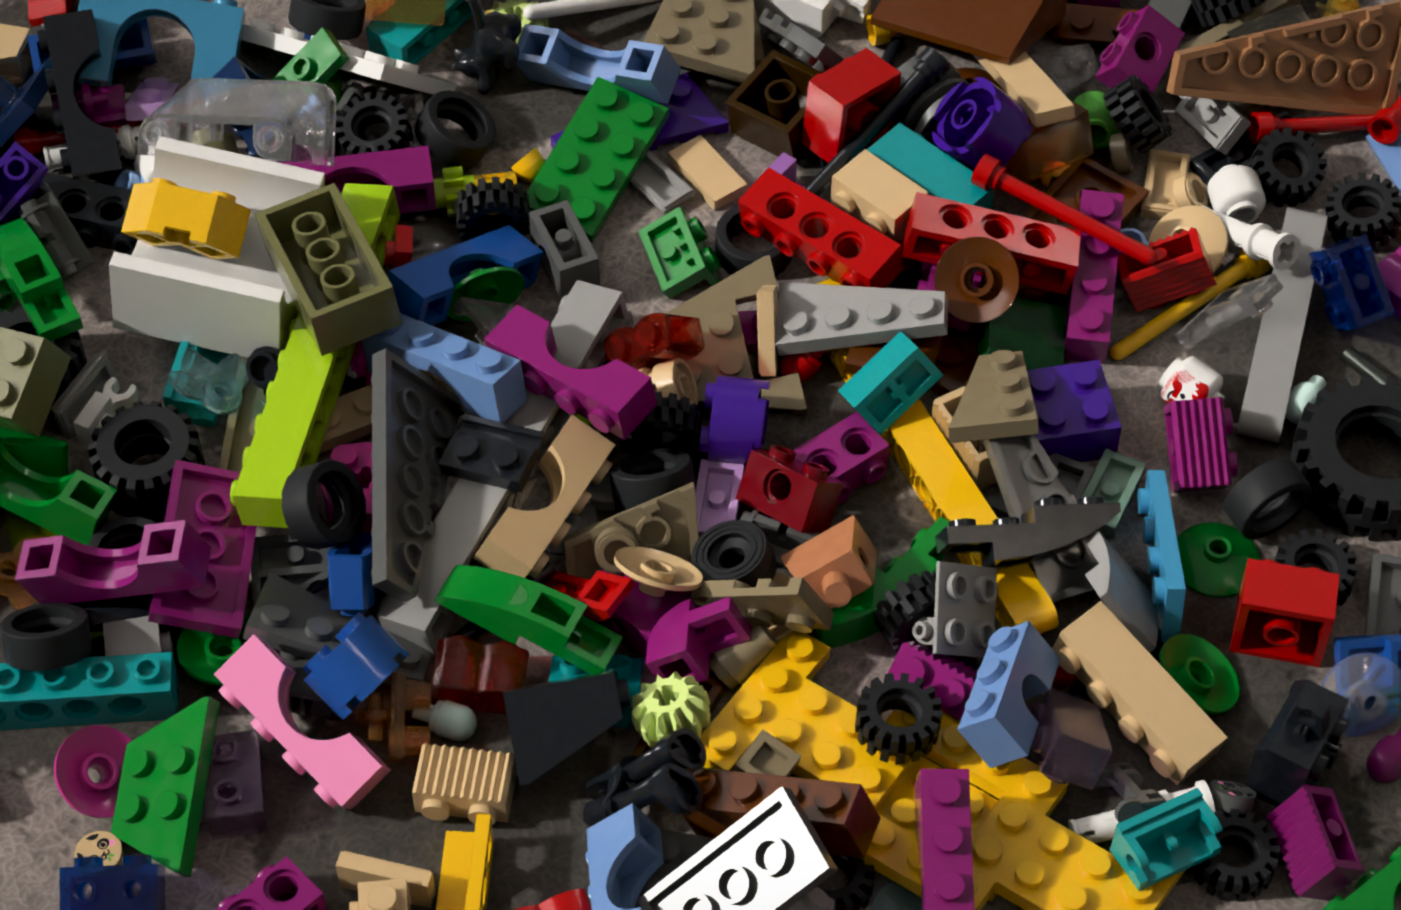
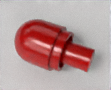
(803, 363)

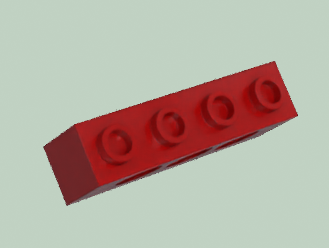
(808, 216)
(1043, 250)

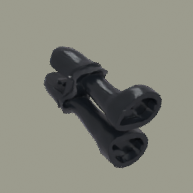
(653, 777)

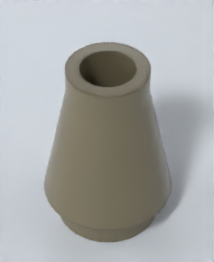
(739, 661)

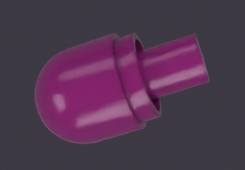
(1385, 759)

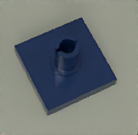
(21, 102)

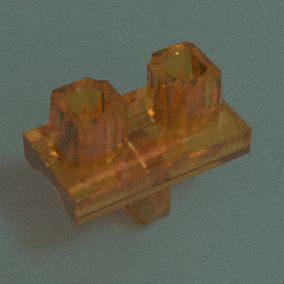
(402, 696)

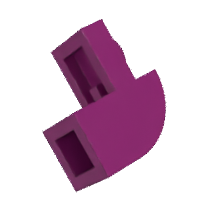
(690, 634)

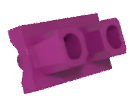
(100, 104)

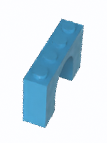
(213, 26)

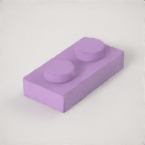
(149, 97)
(717, 493)

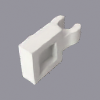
(100, 406)

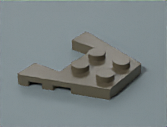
(724, 340)

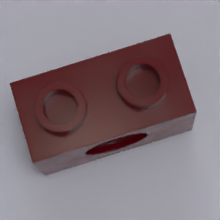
(789, 489)

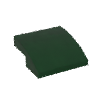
(1030, 328)

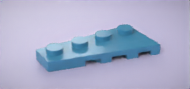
(1162, 553)

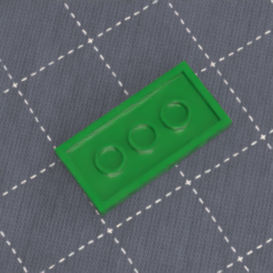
(598, 154)

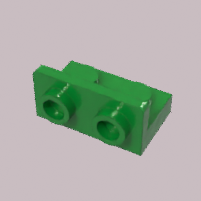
(679, 252)

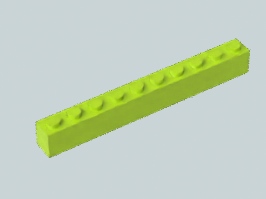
(305, 386)

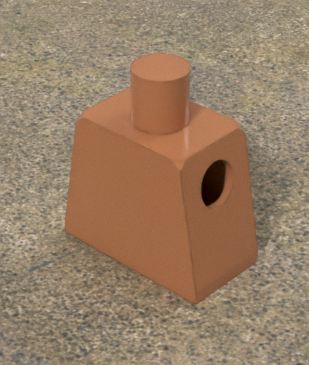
(835, 562)

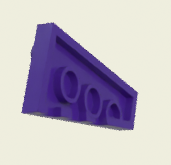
(689, 115)

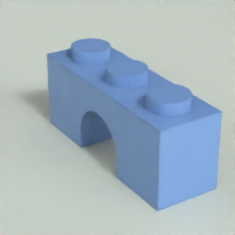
(1012, 670)

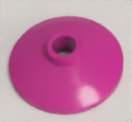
(94, 748)

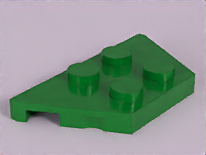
(166, 786)

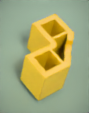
(182, 216)

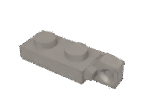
(1215, 120)

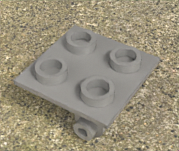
(962, 610)

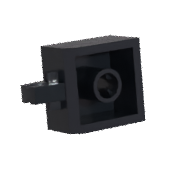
(1299, 743)

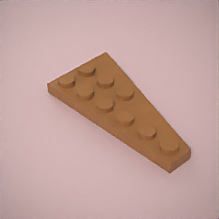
(1319, 64)

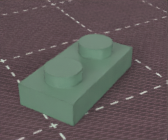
(1117, 482)

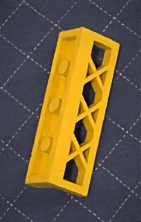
(466, 867)

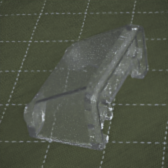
(288, 117)

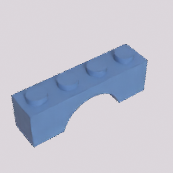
(559, 60)
(482, 378)
(622, 858)

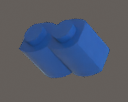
(351, 576)

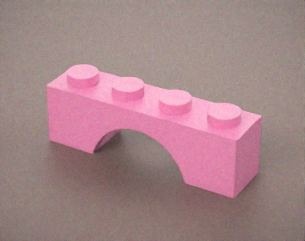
(262, 683)

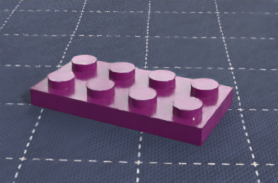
(203, 499)

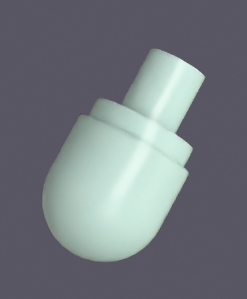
(1301, 395)
(449, 720)

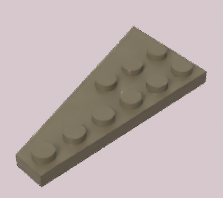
(707, 35)

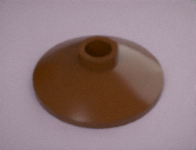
(956, 275)

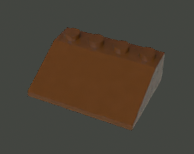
(979, 27)

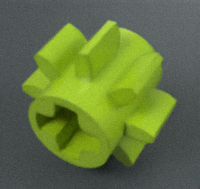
(448, 187)

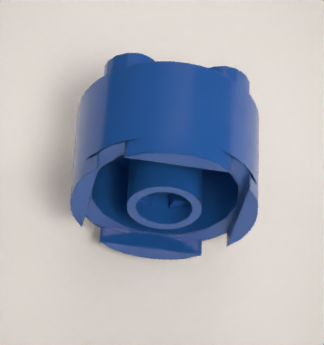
(354, 665)

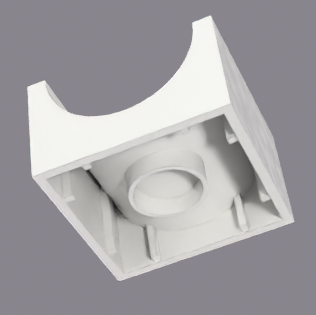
(205, 300)

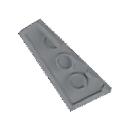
(851, 316)

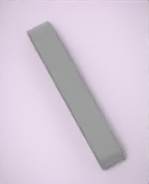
(1281, 334)

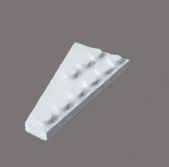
(372, 65)

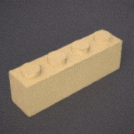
(1138, 694)

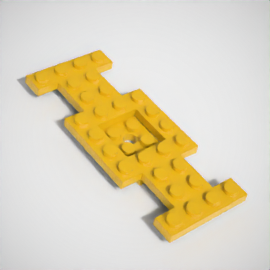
(1013, 839)

